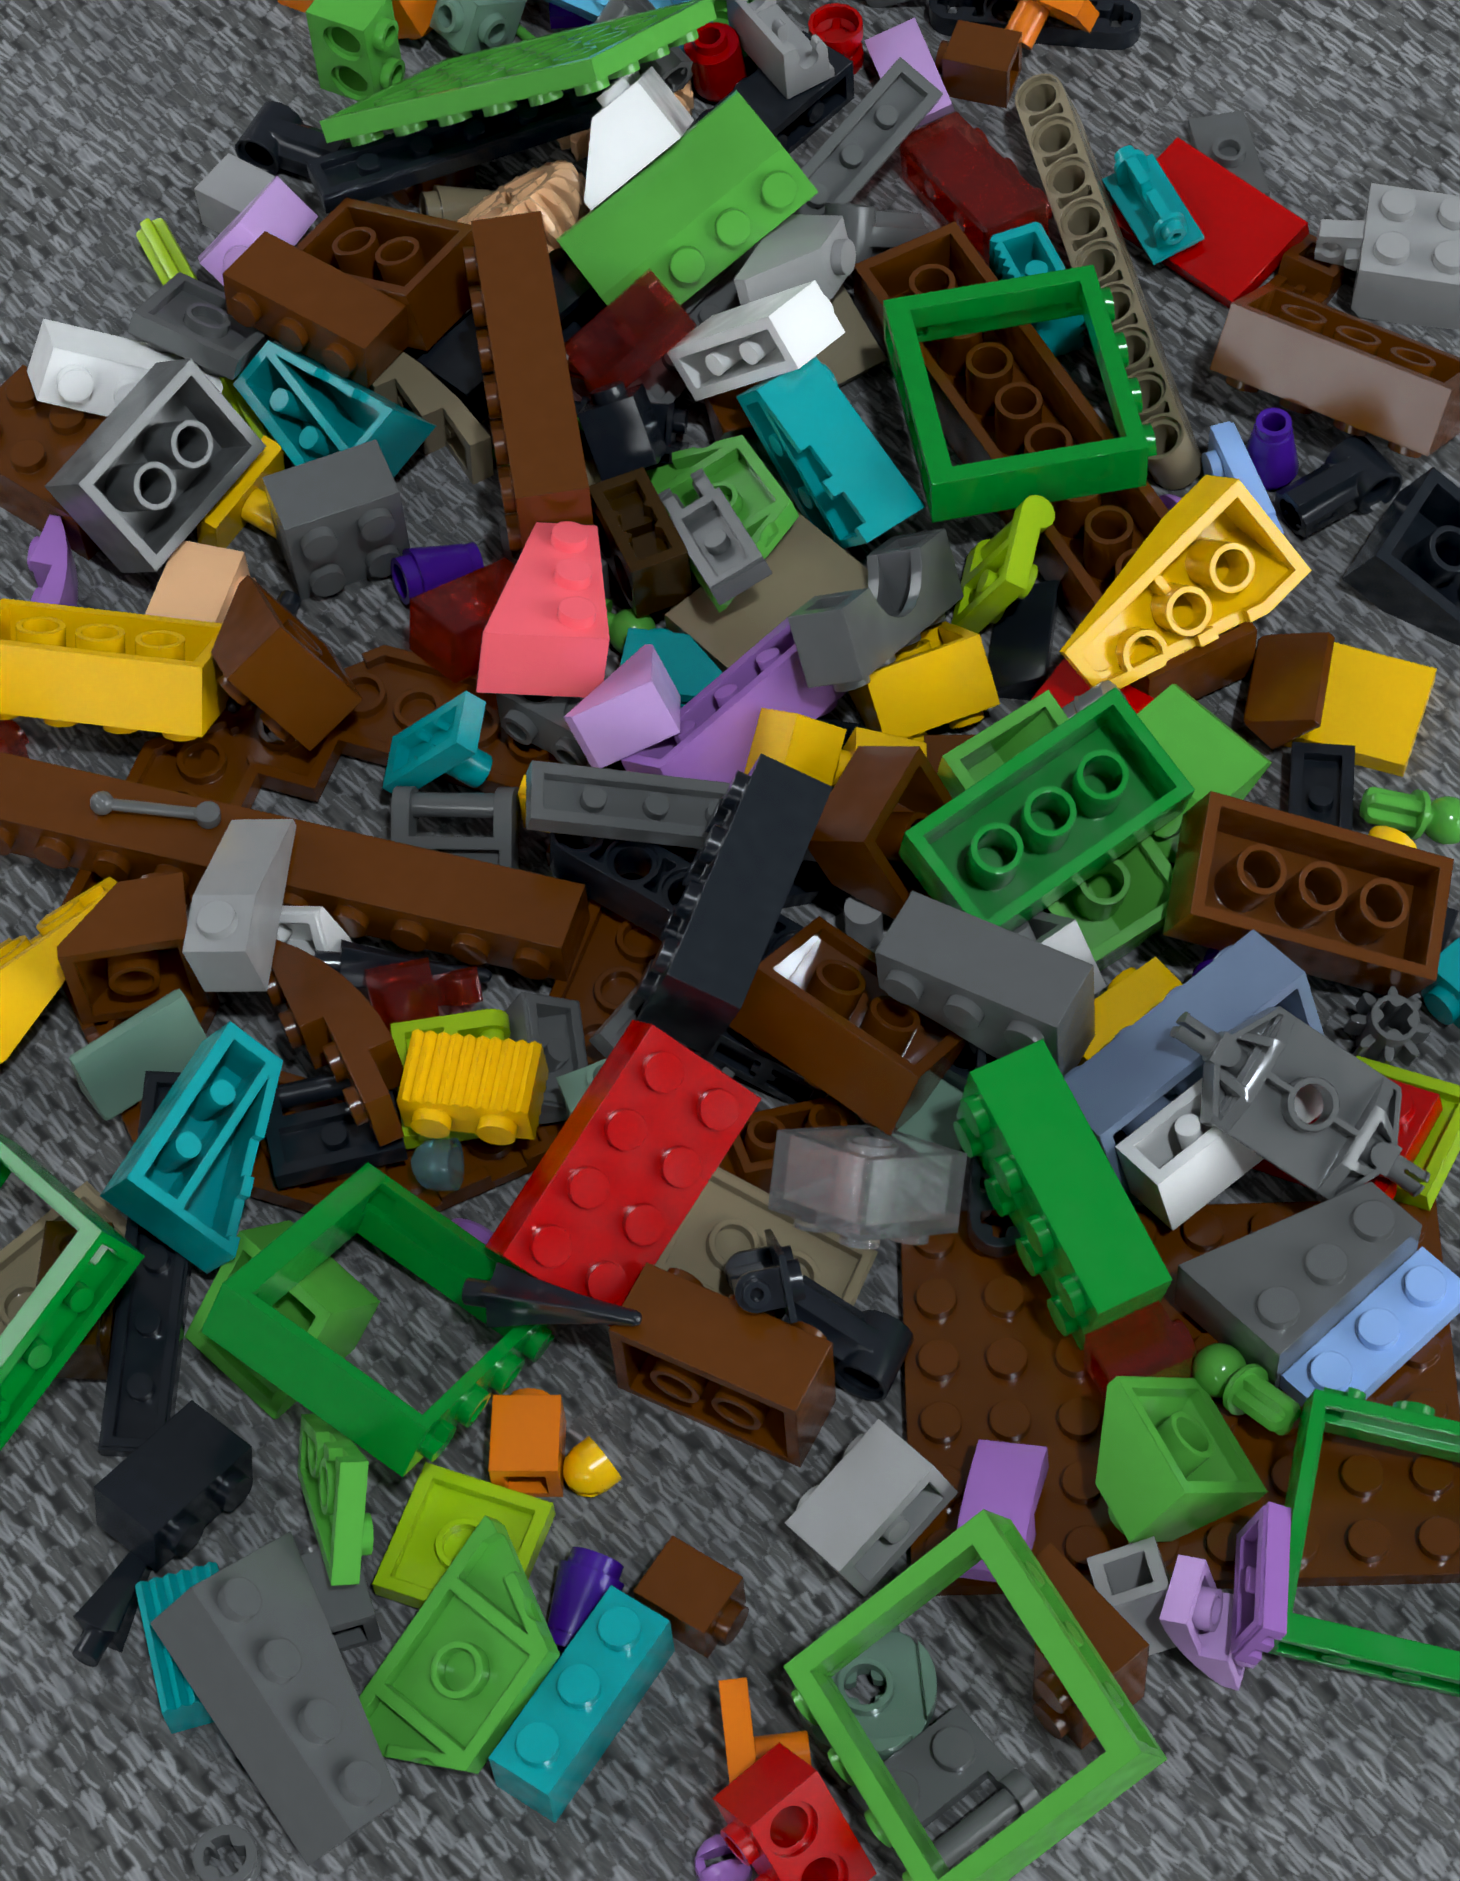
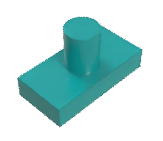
(439, 745)

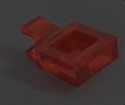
(412, 993)

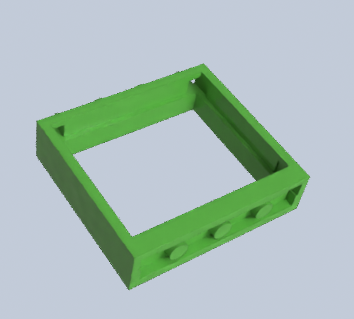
(1127, 1741)

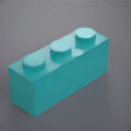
(582, 1703)

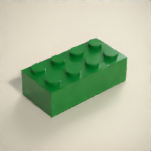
(1048, 816)
(1058, 1192)

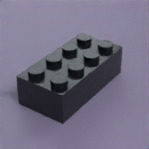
(730, 902)

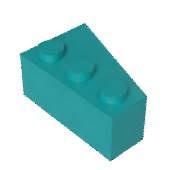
(322, 413)
(828, 455)
(200, 1148)

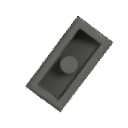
(559, 1029)

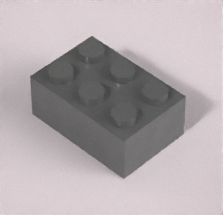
(156, 466)

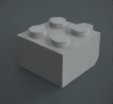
(1401, 256)

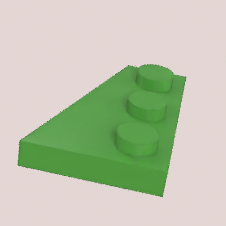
(335, 1488)

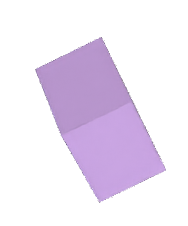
(627, 710)

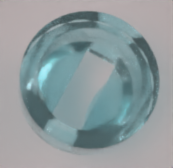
(439, 1164)

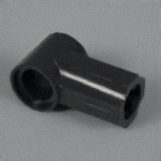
(283, 141)
(1349, 480)
(866, 1343)

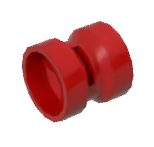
(840, 29)

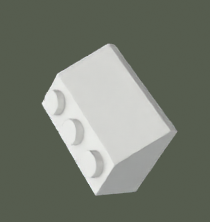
(630, 130)

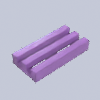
(1261, 1583)

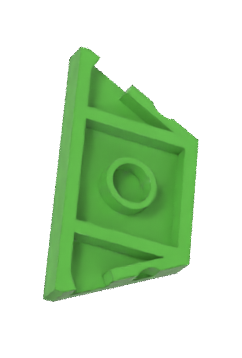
(744, 482)
(463, 1661)

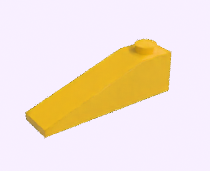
(1190, 580)
(31, 967)

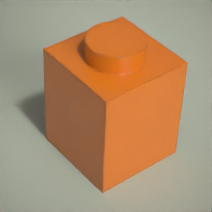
(528, 1442)

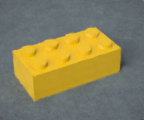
(109, 669)

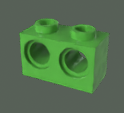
(355, 46)

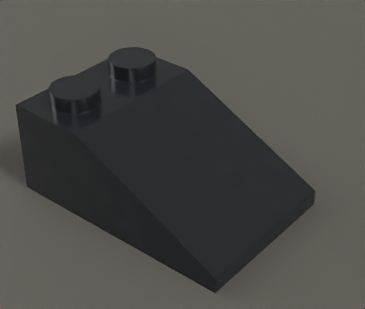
(1415, 558)

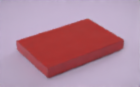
(1240, 226)

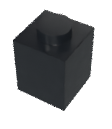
(621, 429)

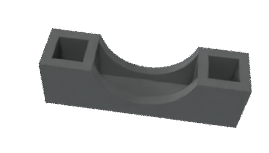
(860, 630)

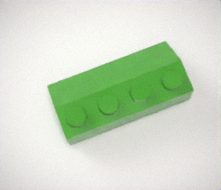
(691, 207)
(1115, 905)

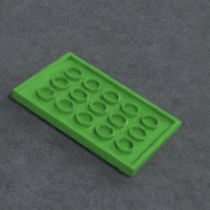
(520, 70)

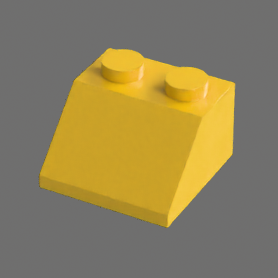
(929, 685)

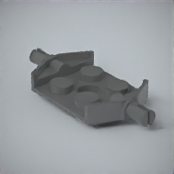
(1252, 1092)

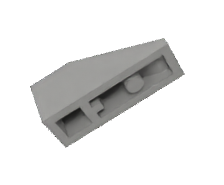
(240, 906)

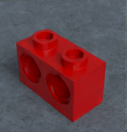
(789, 1823)

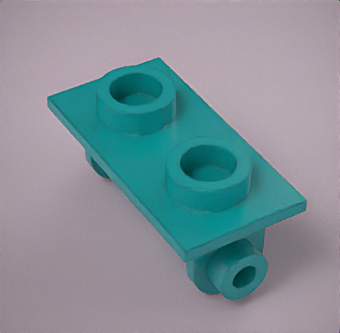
(1150, 205)

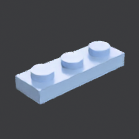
(1379, 1331)

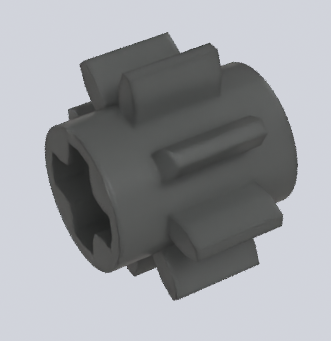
(1389, 1011)

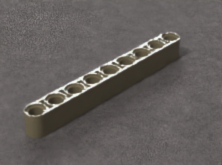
(1095, 239)

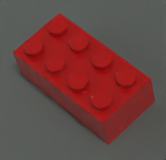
(624, 1167)

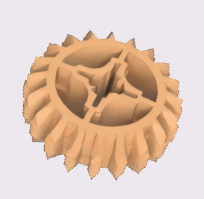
(552, 189)

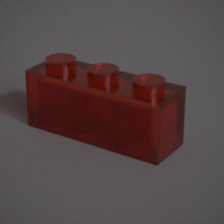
(969, 181)

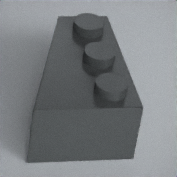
(987, 982)
(1297, 1277)

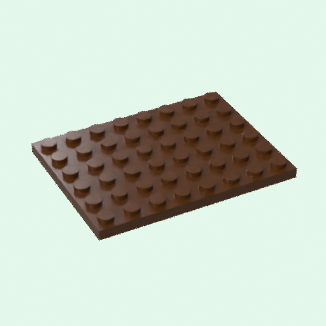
(1002, 1372)

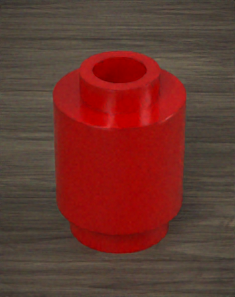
(716, 61)

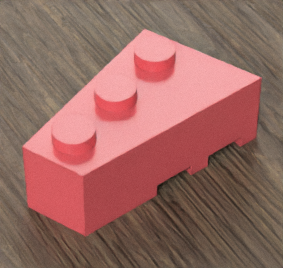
(550, 618)

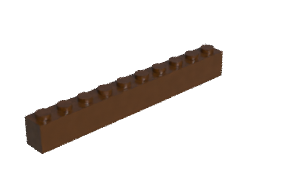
(361, 880)

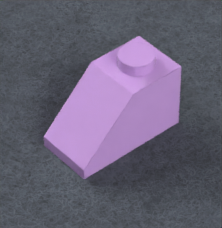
(273, 211)

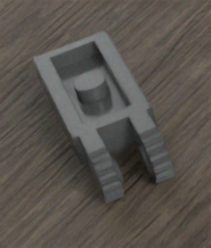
(716, 540)

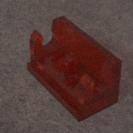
(629, 333)

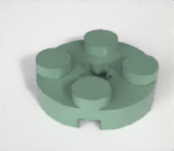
(908, 1698)

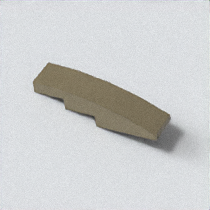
(421, 393)

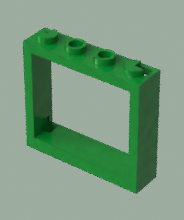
(1051, 473)
(66, 1298)
(321, 1378)
(1340, 1646)

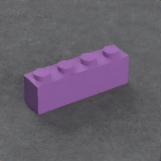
(723, 717)

